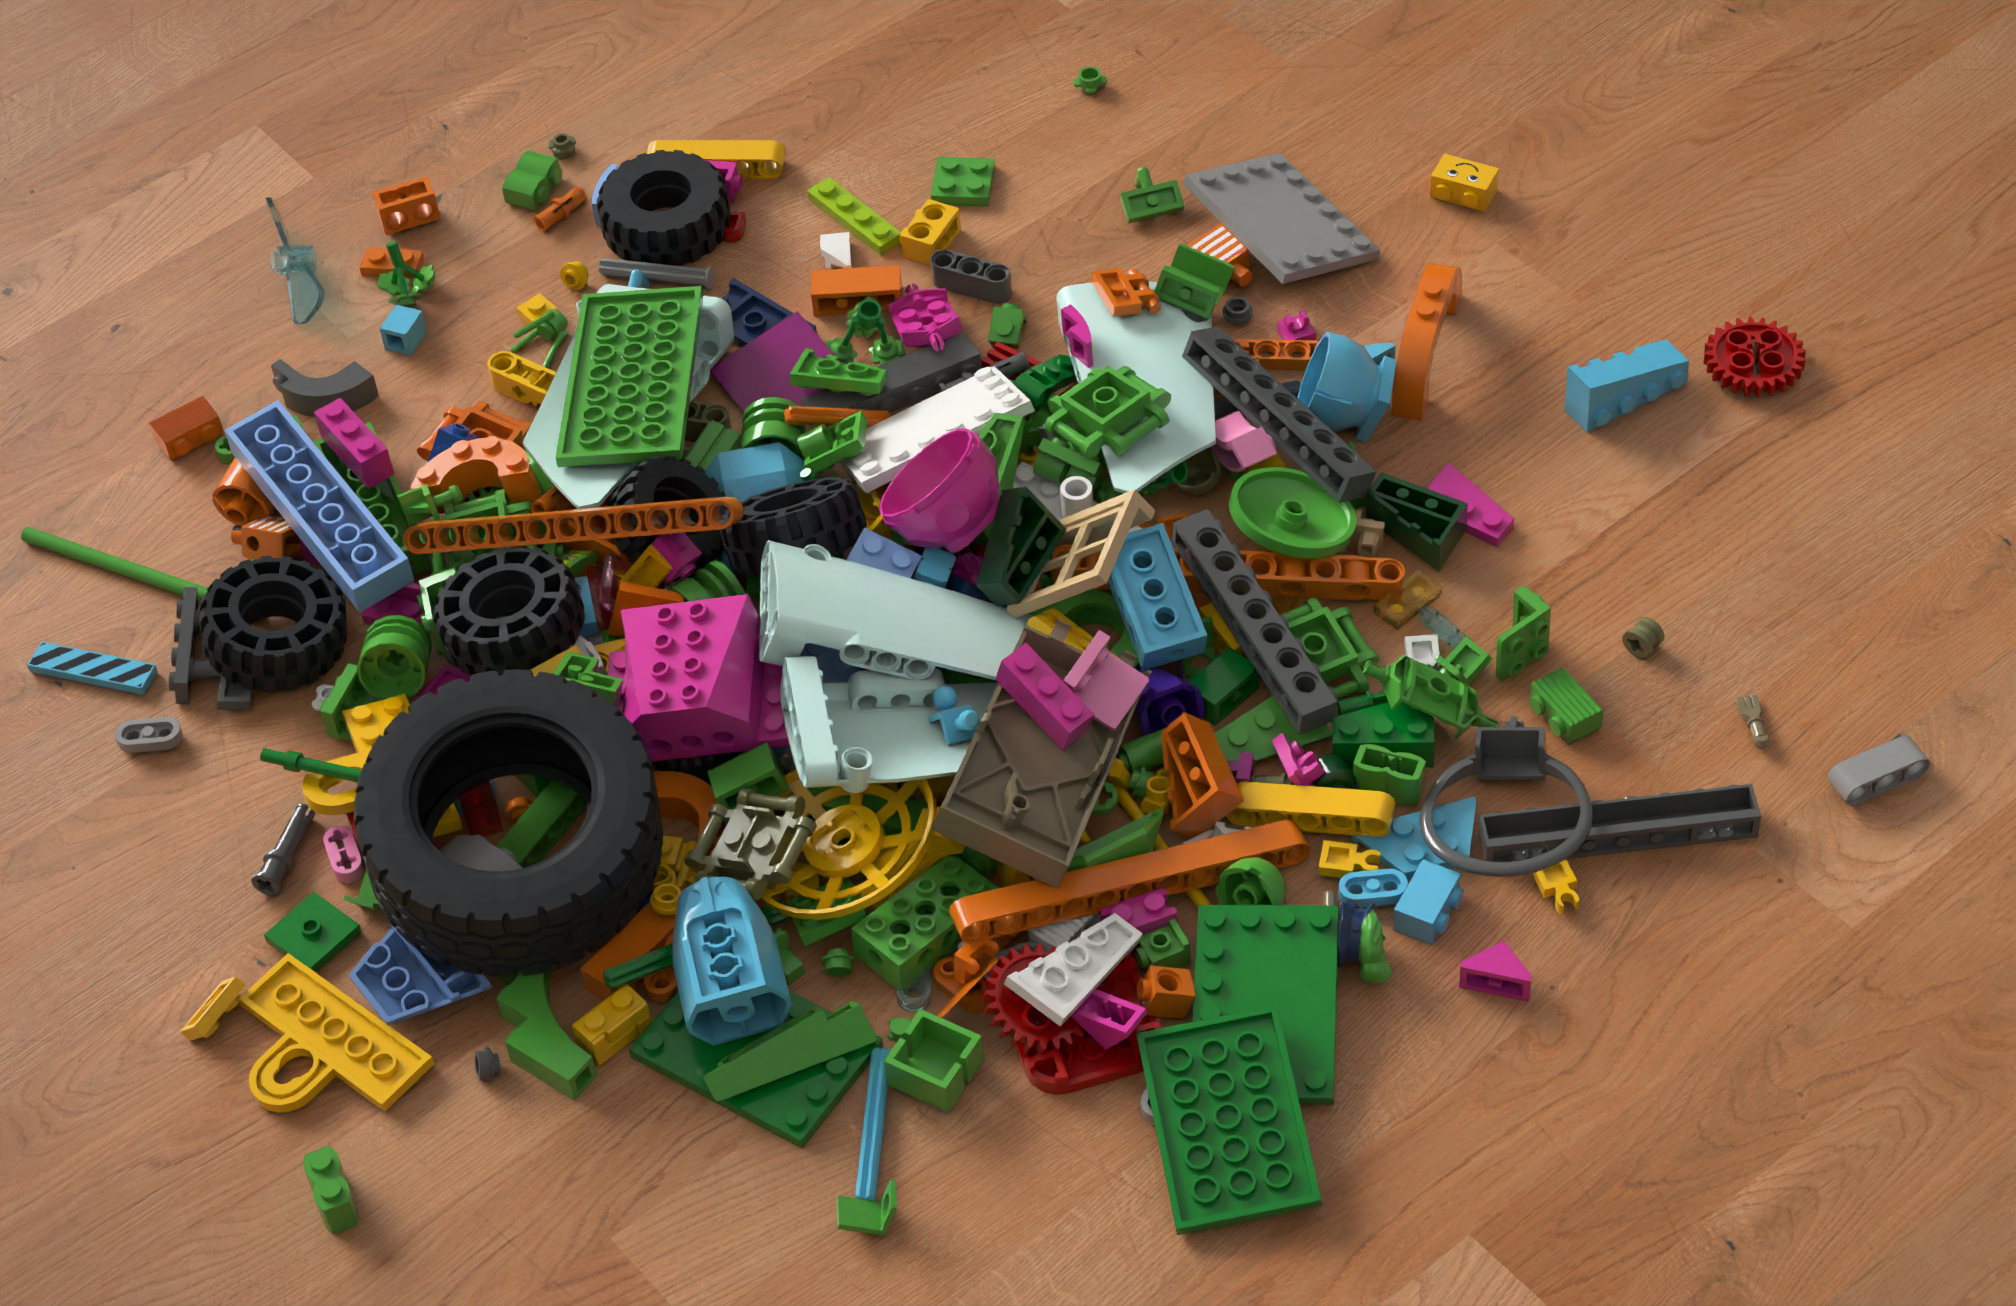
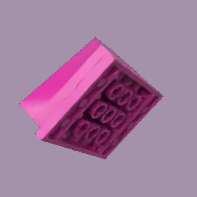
(698, 679)

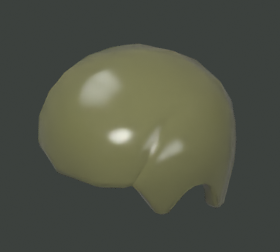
(1203, 473)

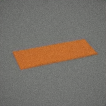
(967, 987)

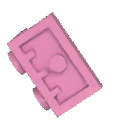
(1105, 682)

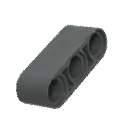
(971, 276)

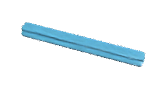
(872, 1127)

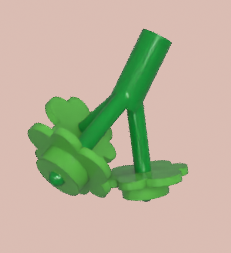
(396, 283)

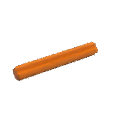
(828, 416)

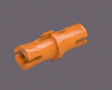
(560, 208)

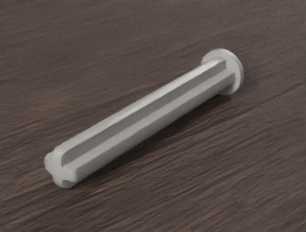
(659, 272)

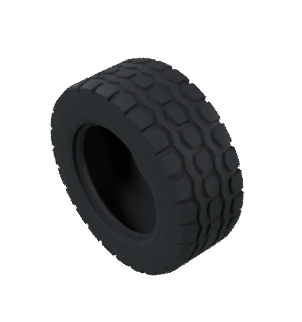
(491, 732)

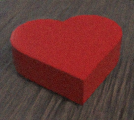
(736, 228)

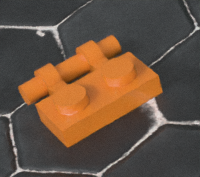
(1125, 293)

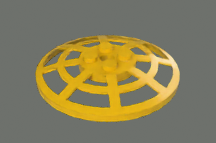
(859, 853)

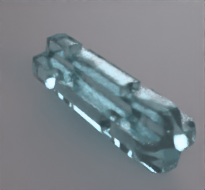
(1441, 626)

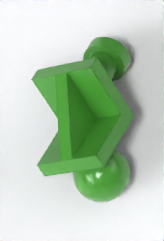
(419, 503)

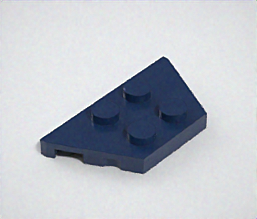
(753, 312)

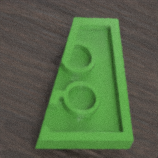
(828, 373)

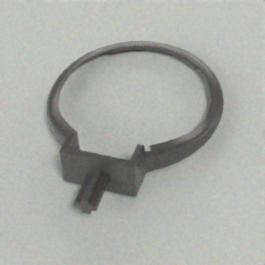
(1508, 754)

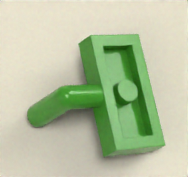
(1150, 199)

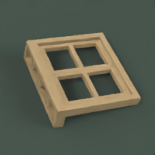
(1104, 521)

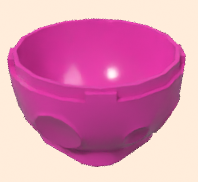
(944, 493)

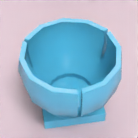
(1347, 385)

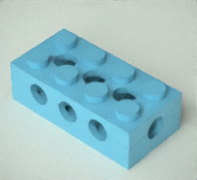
(1155, 600)

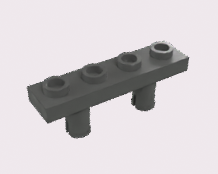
(183, 657)

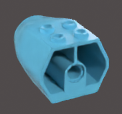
(726, 963)

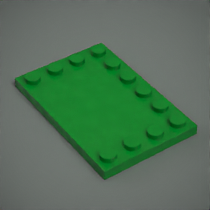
(1279, 958)
(787, 1106)
(1228, 1120)

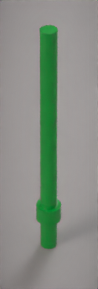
(296, 762)

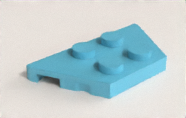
(1405, 846)

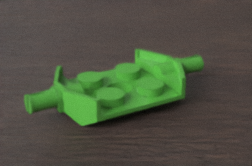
(1416, 684)

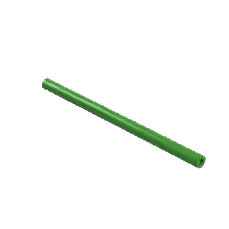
(109, 562)

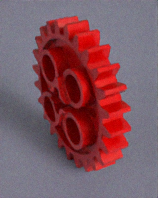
(1776, 354)
(1013, 1011)

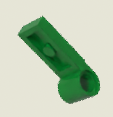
(1046, 379)

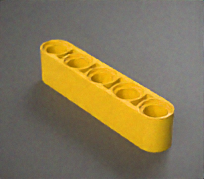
(754, 157)
(1315, 808)

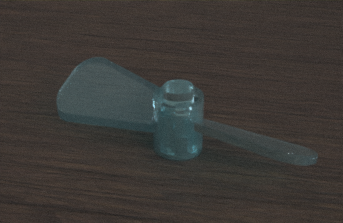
(299, 266)

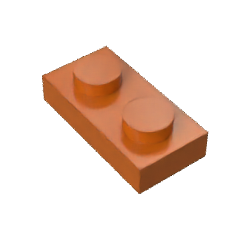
(378, 261)

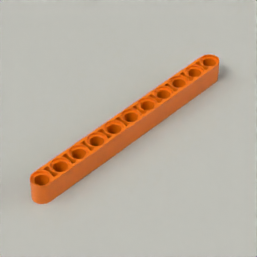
(586, 521)
(1106, 884)

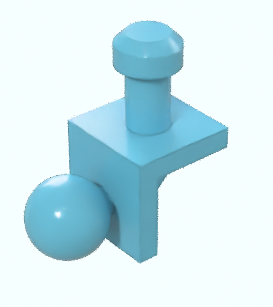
(957, 723)

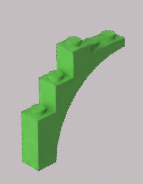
(538, 1040)

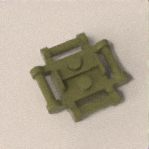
(755, 842)

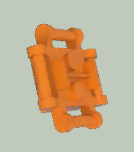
(481, 422)

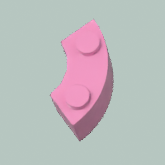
(1240, 444)

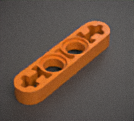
(1282, 351)

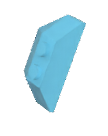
(755, 470)

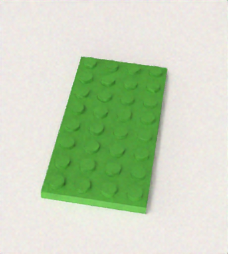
(630, 376)

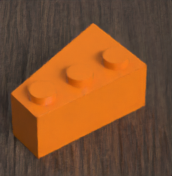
(1199, 776)

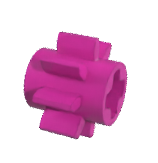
(968, 567)

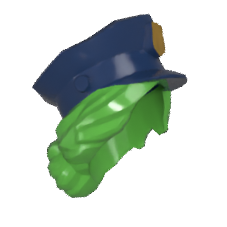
(1362, 942)

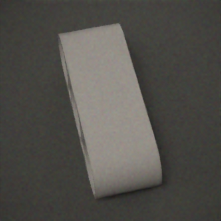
(1878, 770)

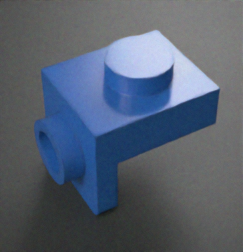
(448, 436)

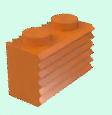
(186, 428)

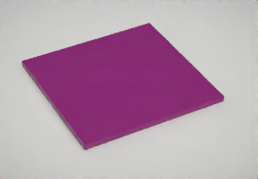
(765, 363)

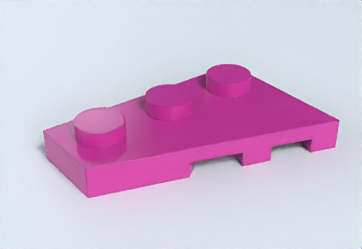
(1484, 517)

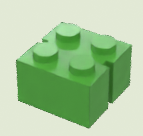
(940, 1060)

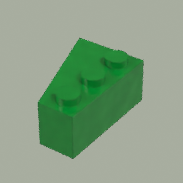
(1380, 725)

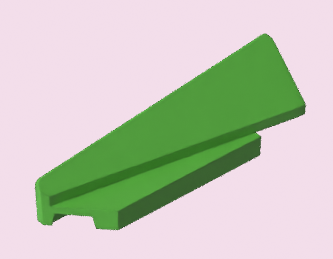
(791, 1048)

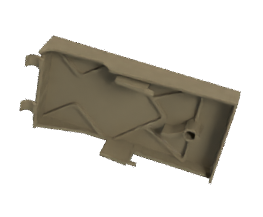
(1018, 789)

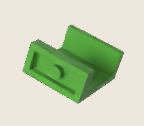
(1194, 281)

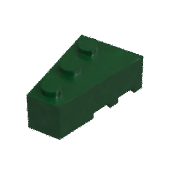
(1017, 546)

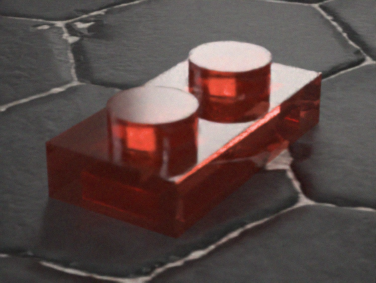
(481, 811)

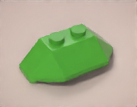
(1122, 843)

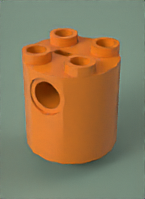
(240, 497)

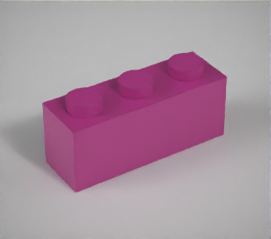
(354, 443)
(1044, 696)

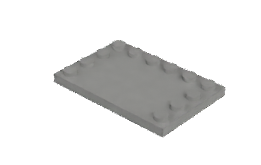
(1281, 218)

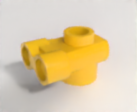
(1157, 793)

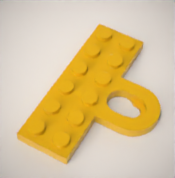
(364, 726)
(332, 1031)

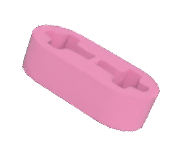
(338, 856)

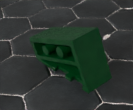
(1418, 517)

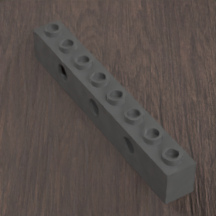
(1625, 824)

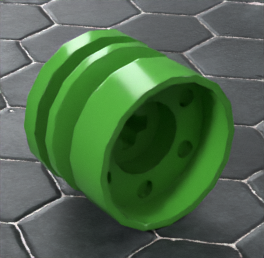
(765, 424)
(709, 583)
(394, 657)

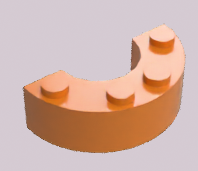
(480, 465)

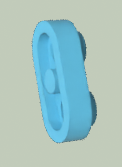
(1372, 887)

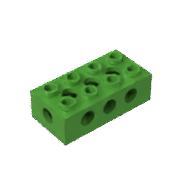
(915, 923)

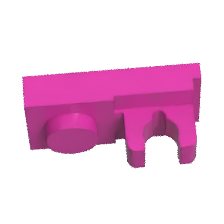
(1300, 766)

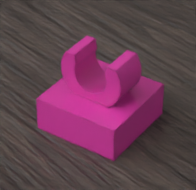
(1296, 328)

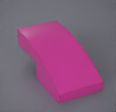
(1079, 335)

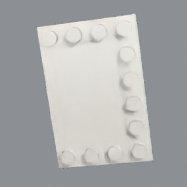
(903, 435)

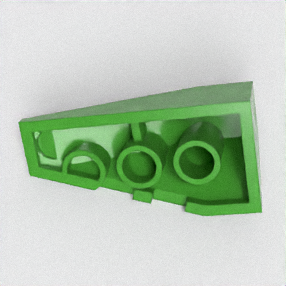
(1004, 438)

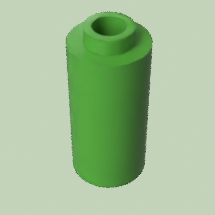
(1142, 752)

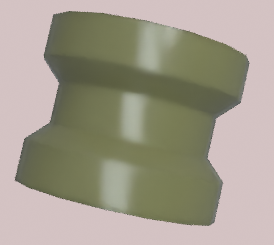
(1643, 637)

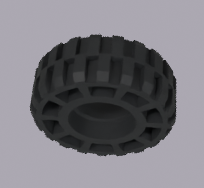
(658, 182)
(795, 515)
(501, 583)
(279, 657)

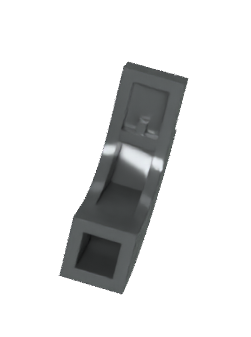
(308, 394)

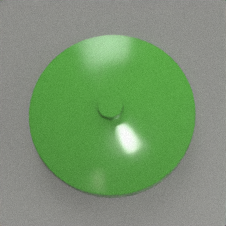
(1291, 513)

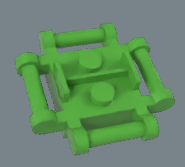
(1106, 407)
(483, 507)
(1329, 646)

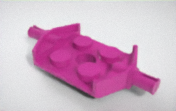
(924, 317)

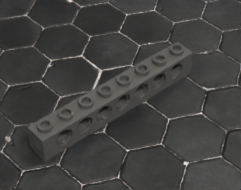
(1280, 414)
(1254, 621)

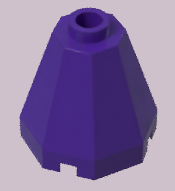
(1165, 700)

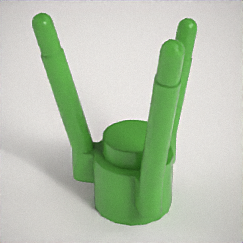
(549, 326)

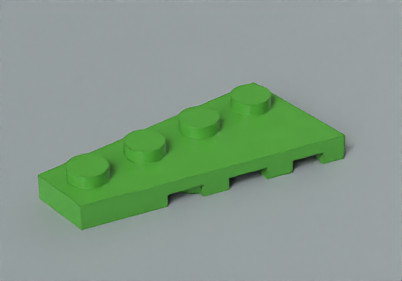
(1257, 729)

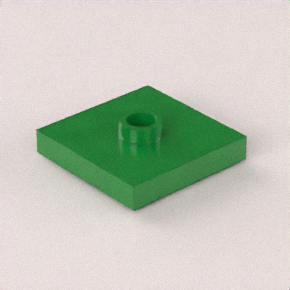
(313, 932)

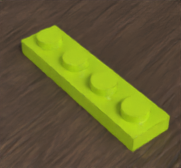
(854, 215)

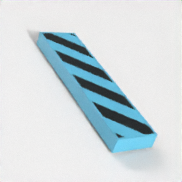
(92, 668)

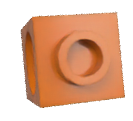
(1166, 992)

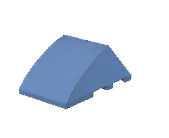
(407, 983)

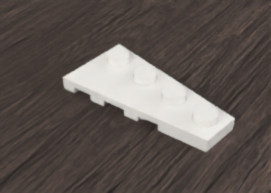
(1075, 969)

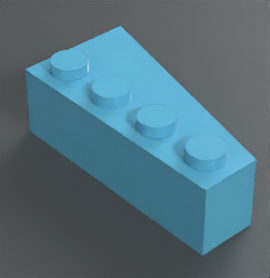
(1623, 383)

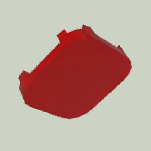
(1087, 1061)

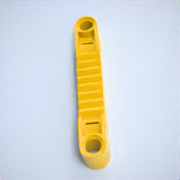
(519, 377)

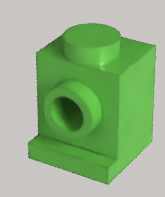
(1164, 947)

